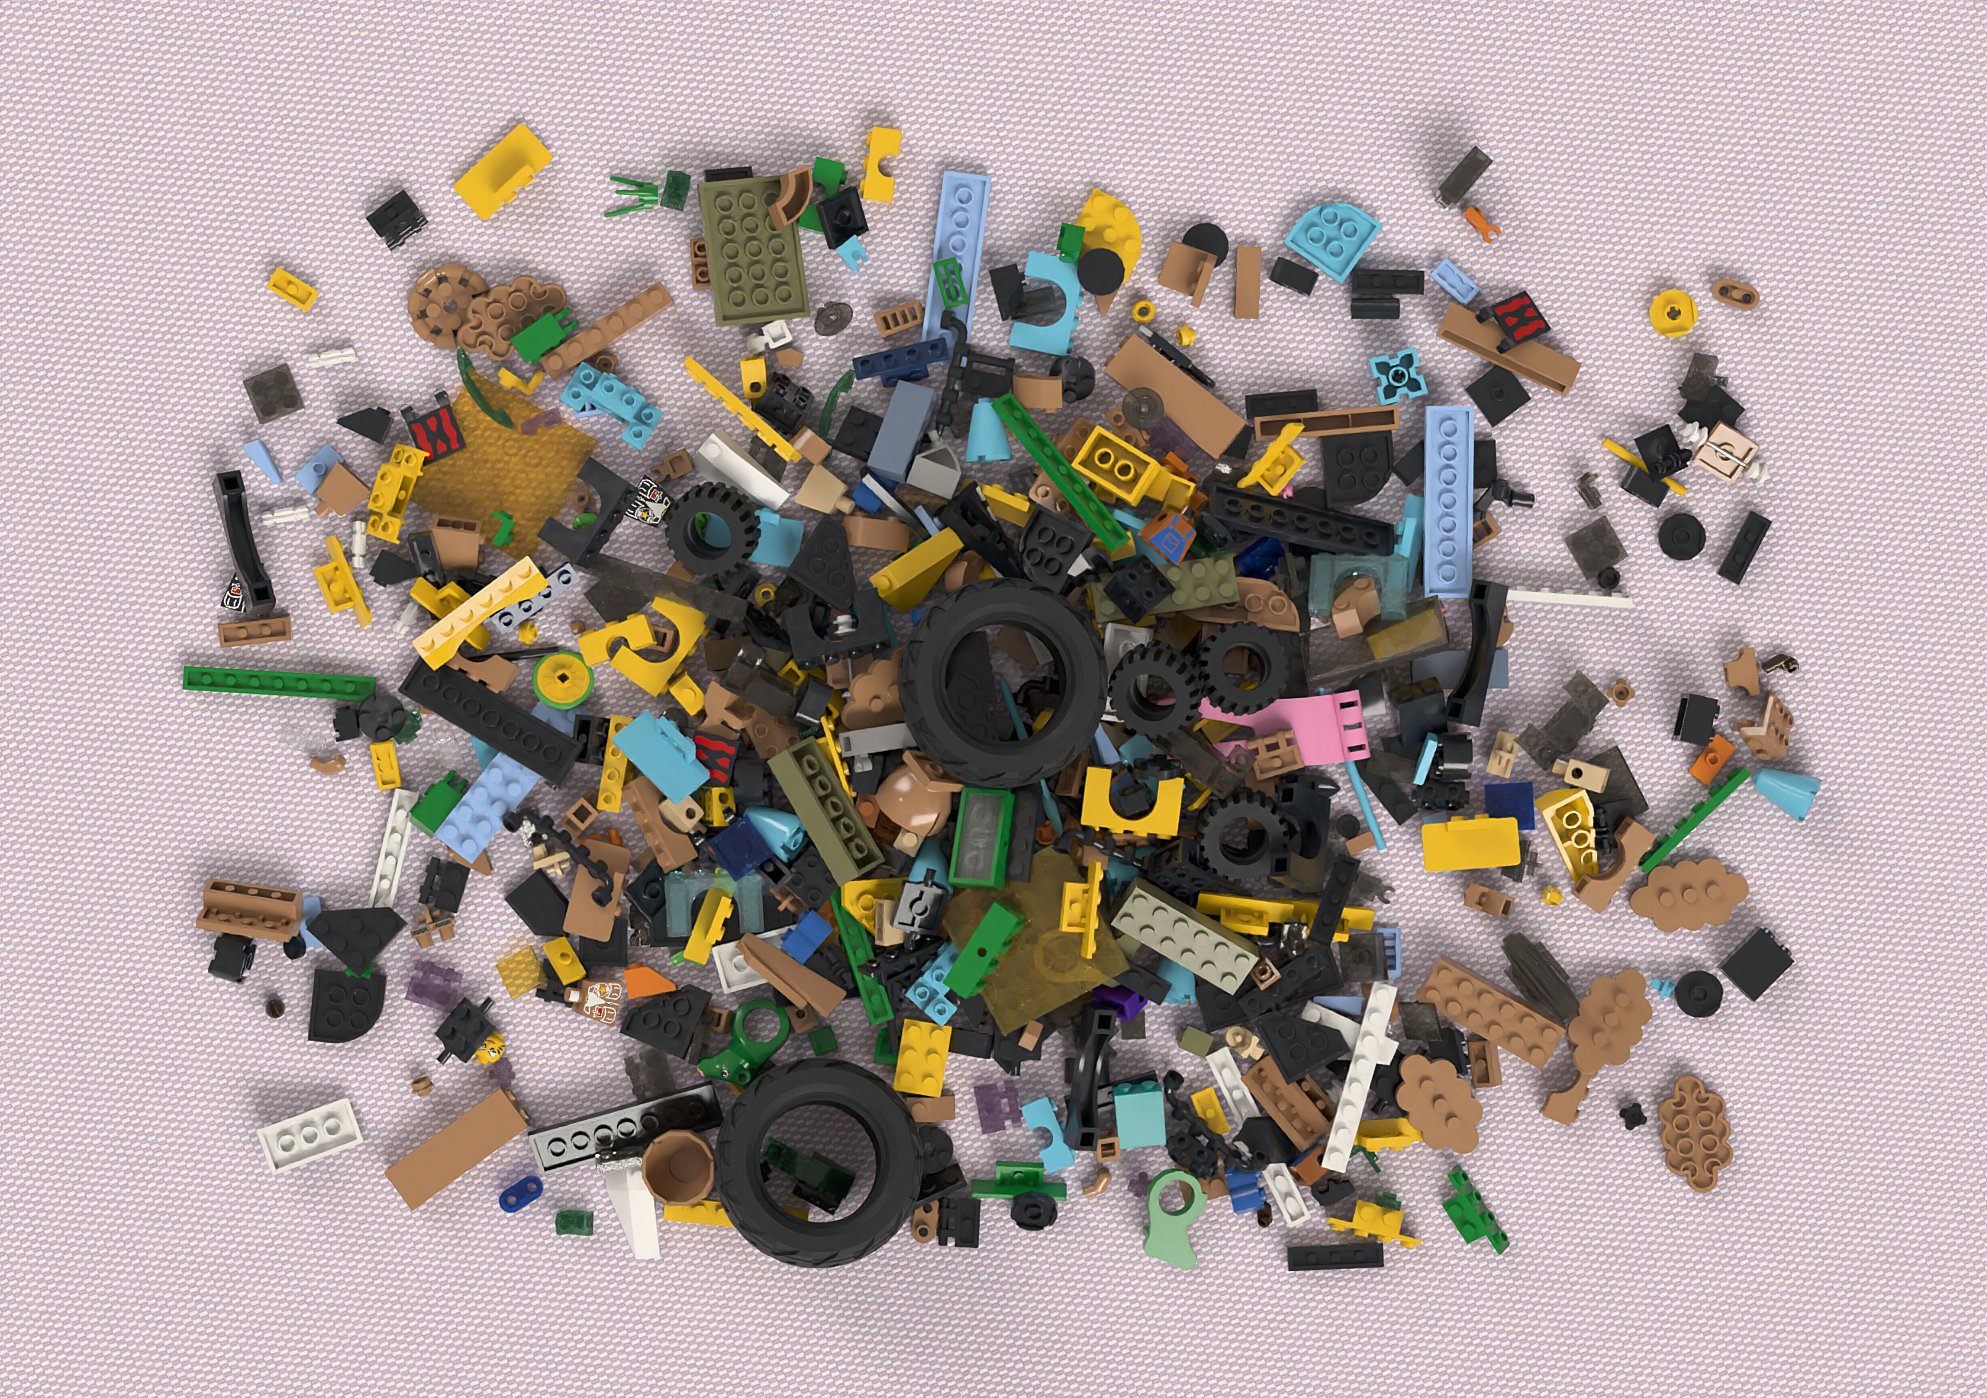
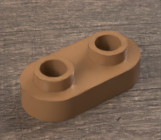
(1734, 294)
(926, 1220)

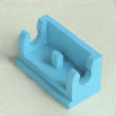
(850, 250)

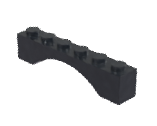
(233, 509)
(1487, 608)
(1094, 1036)

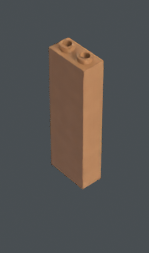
(1184, 401)
(458, 1147)

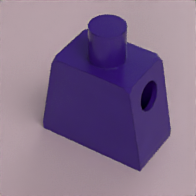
(1120, 998)

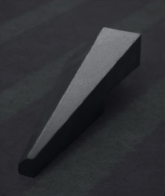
(973, 523)

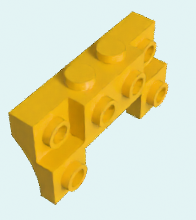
(1164, 489)
(393, 491)

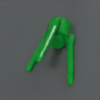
(647, 194)

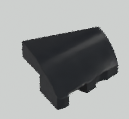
(1370, 693)

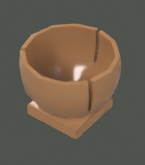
(918, 794)
(679, 1167)

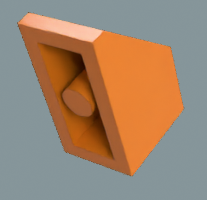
(646, 981)

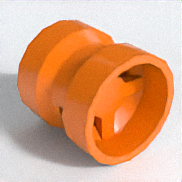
(1044, 834)

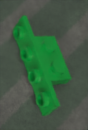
(1016, 1178)
(1471, 1214)

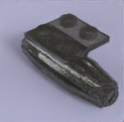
(1538, 975)

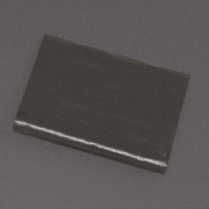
(1620, 781)

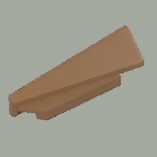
(790, 976)

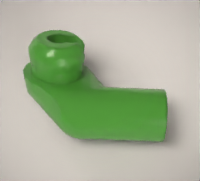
(583, 520)
(701, 521)

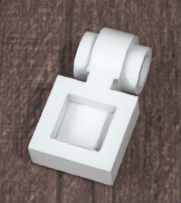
(774, 333)

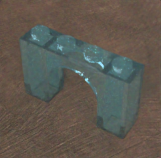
(1331, 570)
(682, 890)

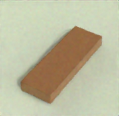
(1247, 282)
(255, 631)

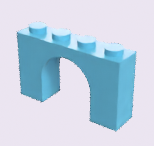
(1051, 339)

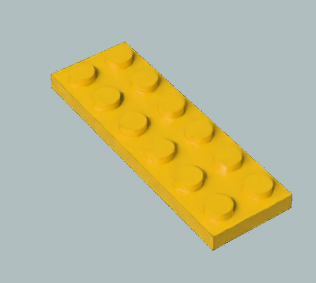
(735, 406)

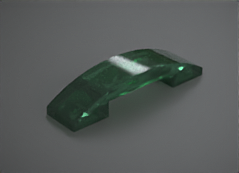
(467, 367)
(843, 386)
(807, 1168)

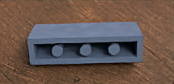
(902, 431)
(1450, 665)

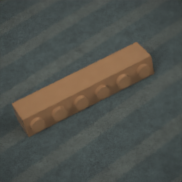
(607, 331)
(1529, 360)
(1329, 422)

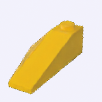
(915, 573)
(1570, 824)

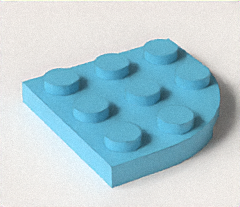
(1333, 237)

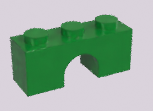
(830, 176)

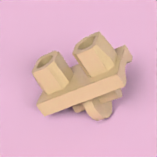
(1502, 755)
(543, 858)
(1243, 1042)

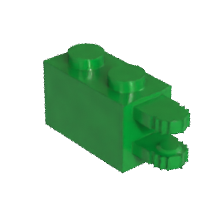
(541, 335)
(437, 805)

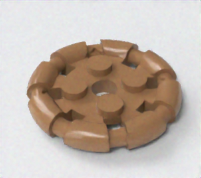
(437, 299)

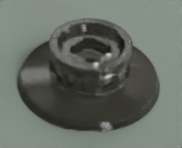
(832, 318)
(1132, 408)

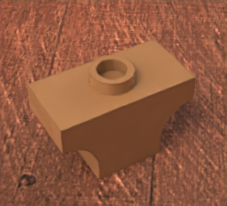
(1743, 672)
(582, 813)

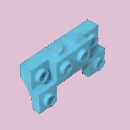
(616, 400)
(928, 990)

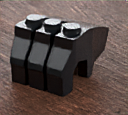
(1088, 566)
(868, 781)
(1336, 1191)

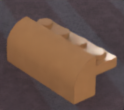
(251, 910)
(1297, 1108)

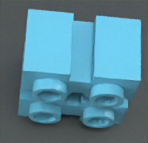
(1404, 364)

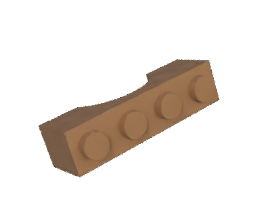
(495, 671)
(669, 847)
(1599, 889)
(1563, 1104)

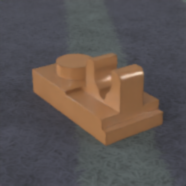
(1071, 776)

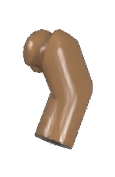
(328, 767)
(1100, 1185)

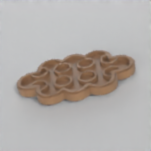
(506, 313)
(875, 695)
(1689, 895)
(1609, 1021)
(1438, 1103)
(1695, 1133)

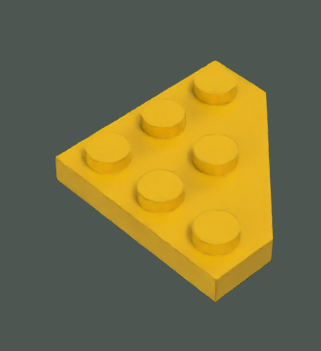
(860, 895)

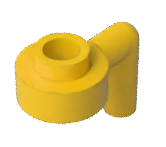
(510, 380)

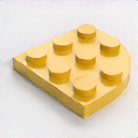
(1112, 227)

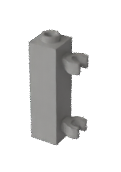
(877, 739)

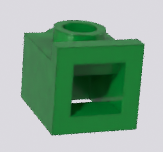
(1070, 242)

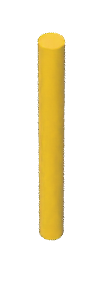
(1636, 461)

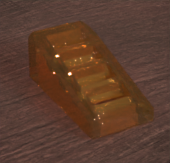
(885, 833)

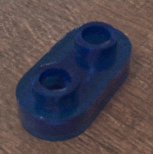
(521, 1193)

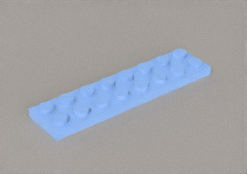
(960, 236)
(1448, 501)
(497, 793)

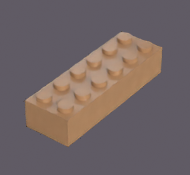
(1491, 1011)

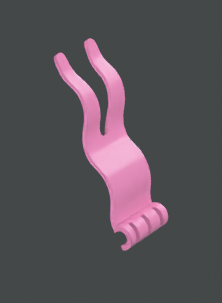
(1316, 724)

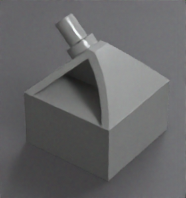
(936, 469)

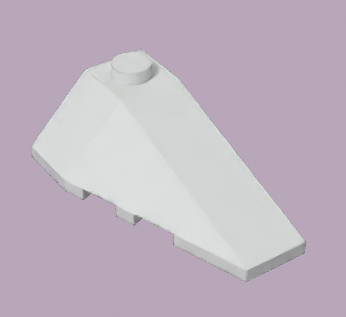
(726, 462)
(1349, 1030)
(635, 1210)

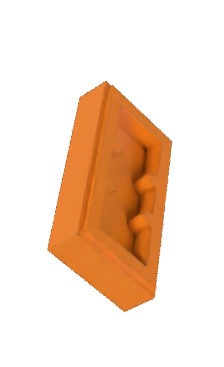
(1711, 759)

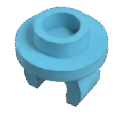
(1666, 988)

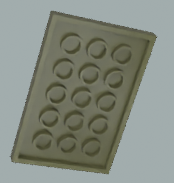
(751, 265)

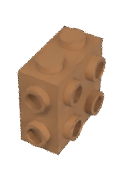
(458, 542)

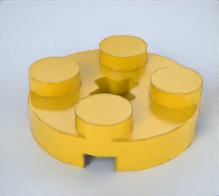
(1665, 325)

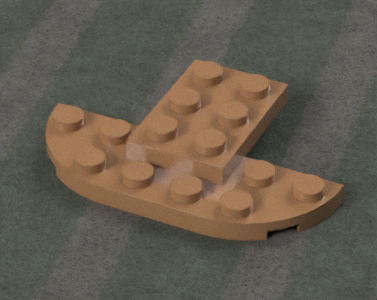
(1258, 603)

